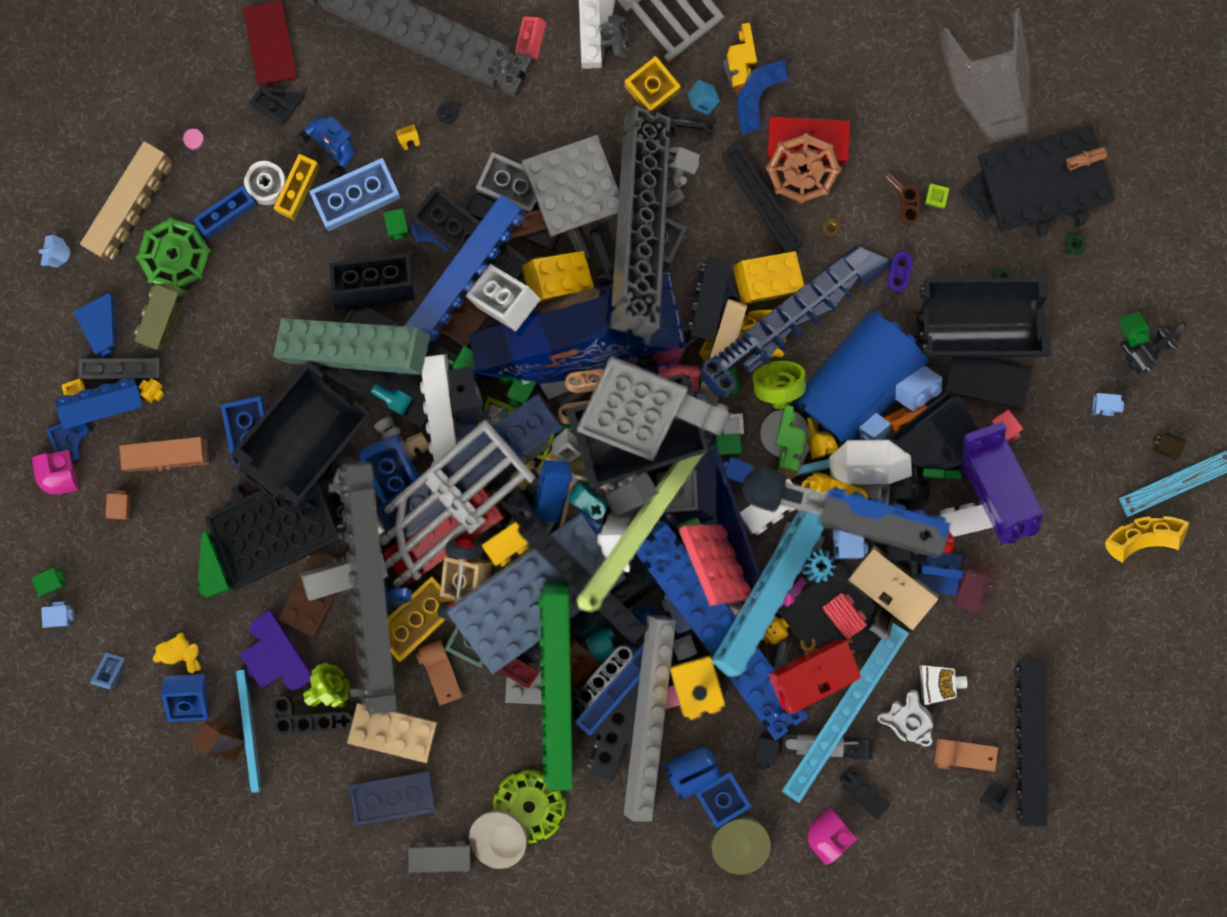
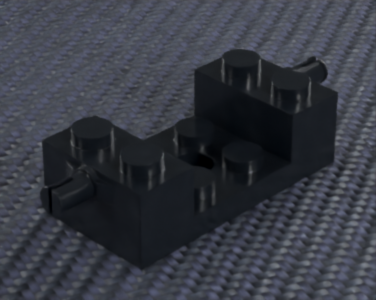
(905, 493)

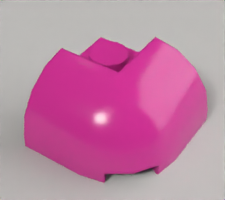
(55, 472)
(829, 836)

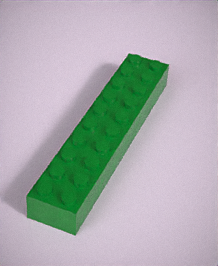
(556, 685)

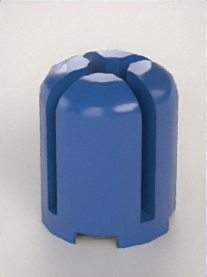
(692, 772)

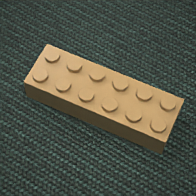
(127, 202)

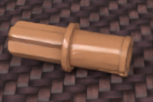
(1086, 158)

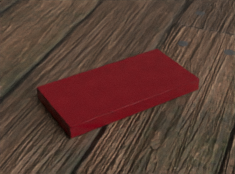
(270, 43)

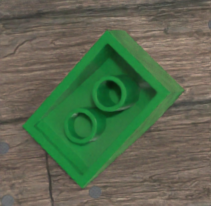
(211, 571)

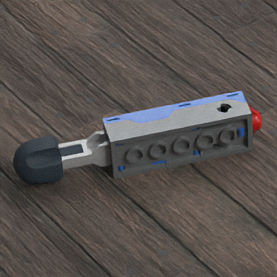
(851, 513)

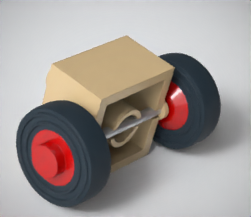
(462, 572)

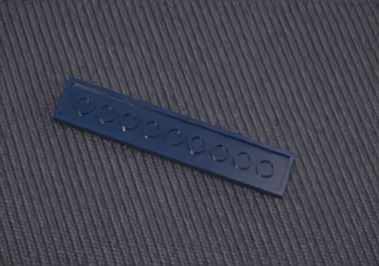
(520, 431)

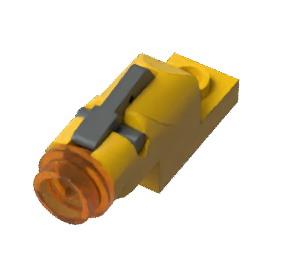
(740, 58)

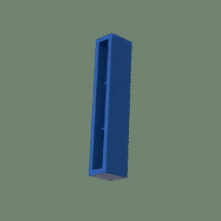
(612, 695)

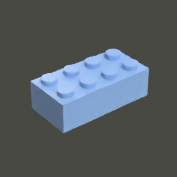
(355, 194)

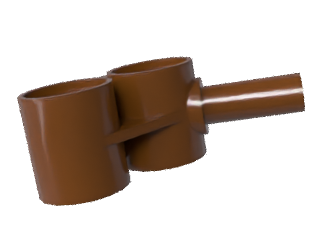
(906, 205)

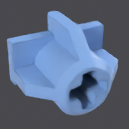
(54, 251)

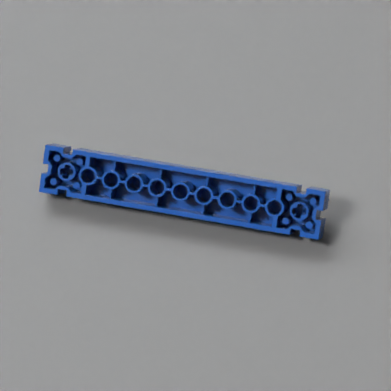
(677, 577)

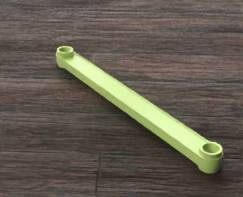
(635, 534)

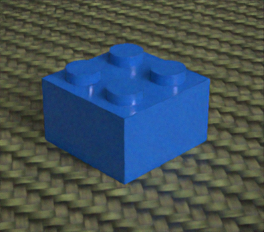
(723, 799)

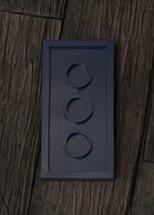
(392, 798)

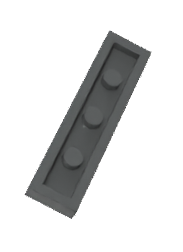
(120, 368)

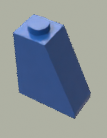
(99, 324)

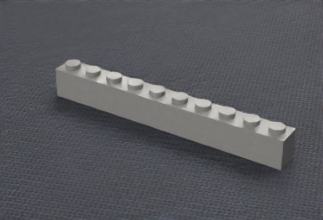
(649, 718)

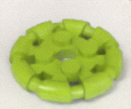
(538, 797)

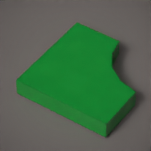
(939, 474)

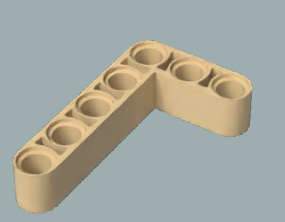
(727, 333)

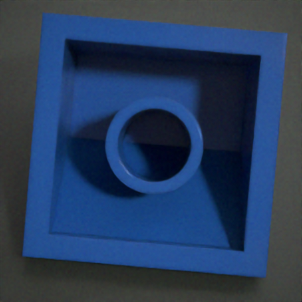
(185, 698)

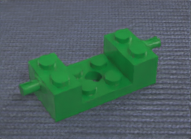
(518, 392)

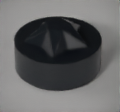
(447, 113)

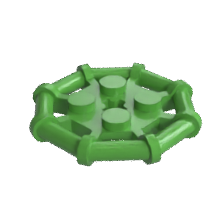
(168, 243)

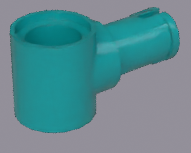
(395, 400)

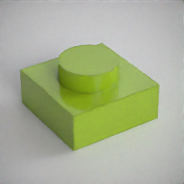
(937, 195)

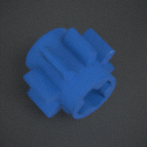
(642, 611)

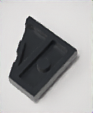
(276, 103)

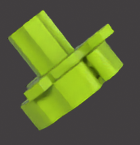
(327, 686)

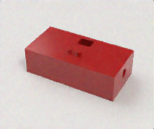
(829, 131)
(814, 676)

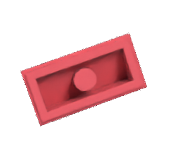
(530, 36)

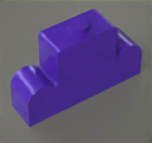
(274, 655)

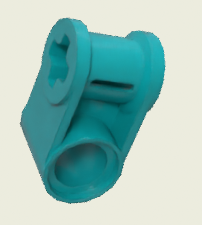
(586, 499)

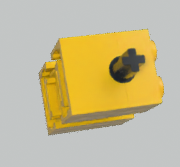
(697, 687)

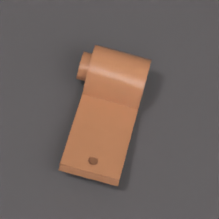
(439, 672)
(965, 754)

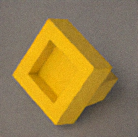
(407, 134)

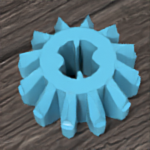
(819, 573)

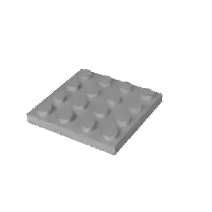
(573, 185)
(631, 408)

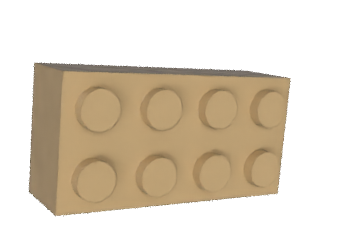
(393, 733)

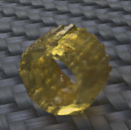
(831, 234)

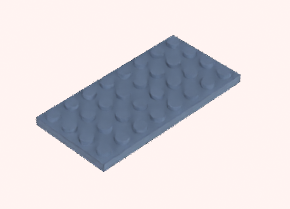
(504, 611)

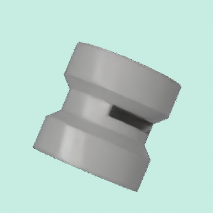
(385, 425)

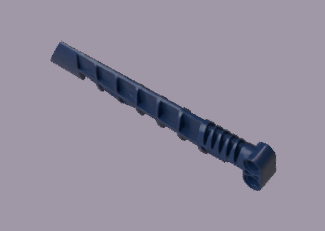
(806, 304)

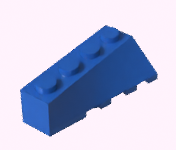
(98, 403)

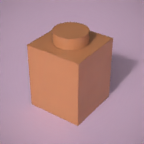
(118, 505)

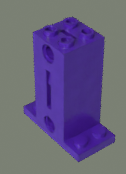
(1000, 484)

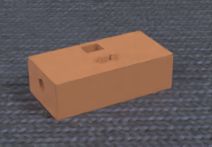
(164, 454)

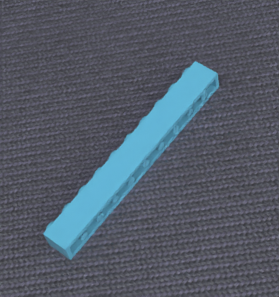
(768, 594)

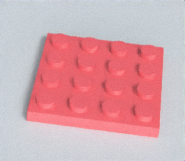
(715, 564)

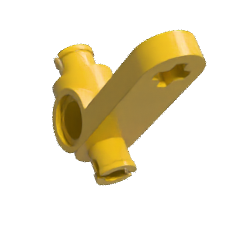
(823, 482)

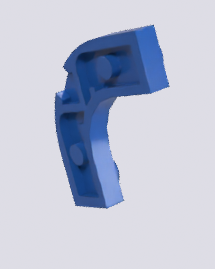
(750, 94)

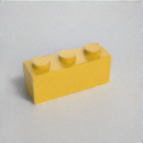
(296, 187)

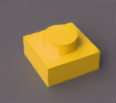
(73, 387)

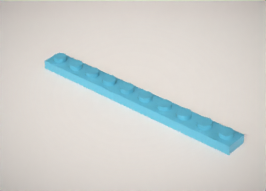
(844, 714)

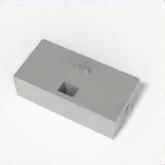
(329, 578)

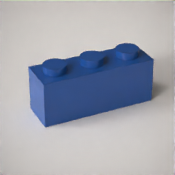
(225, 212)
(552, 490)

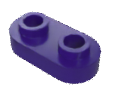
(900, 272)

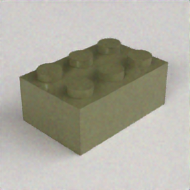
(160, 315)

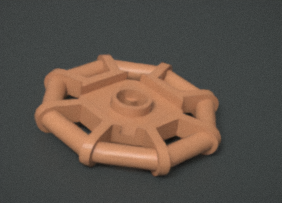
(807, 178)

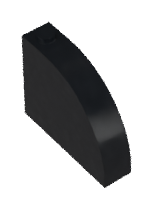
(936, 433)

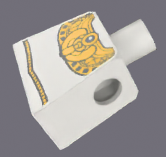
(939, 684)

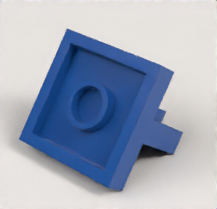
(941, 573)

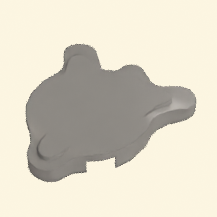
(909, 720)

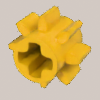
(151, 390)

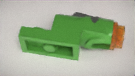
(792, 443)

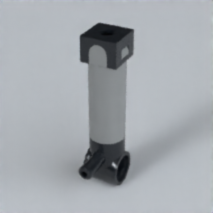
(846, 748)

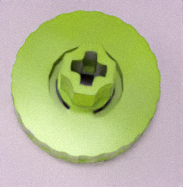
(778, 375)

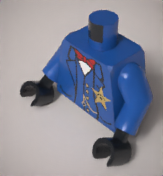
(332, 139)

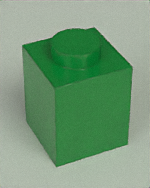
(396, 224)
(1134, 329)
(728, 444)
(49, 582)

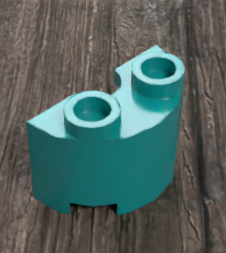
(600, 644)

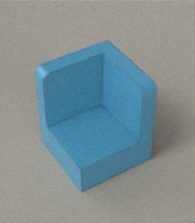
(703, 97)

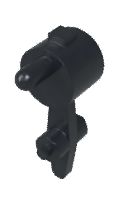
(1144, 356)

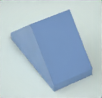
(108, 671)

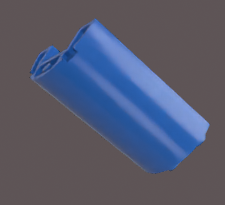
(860, 377)

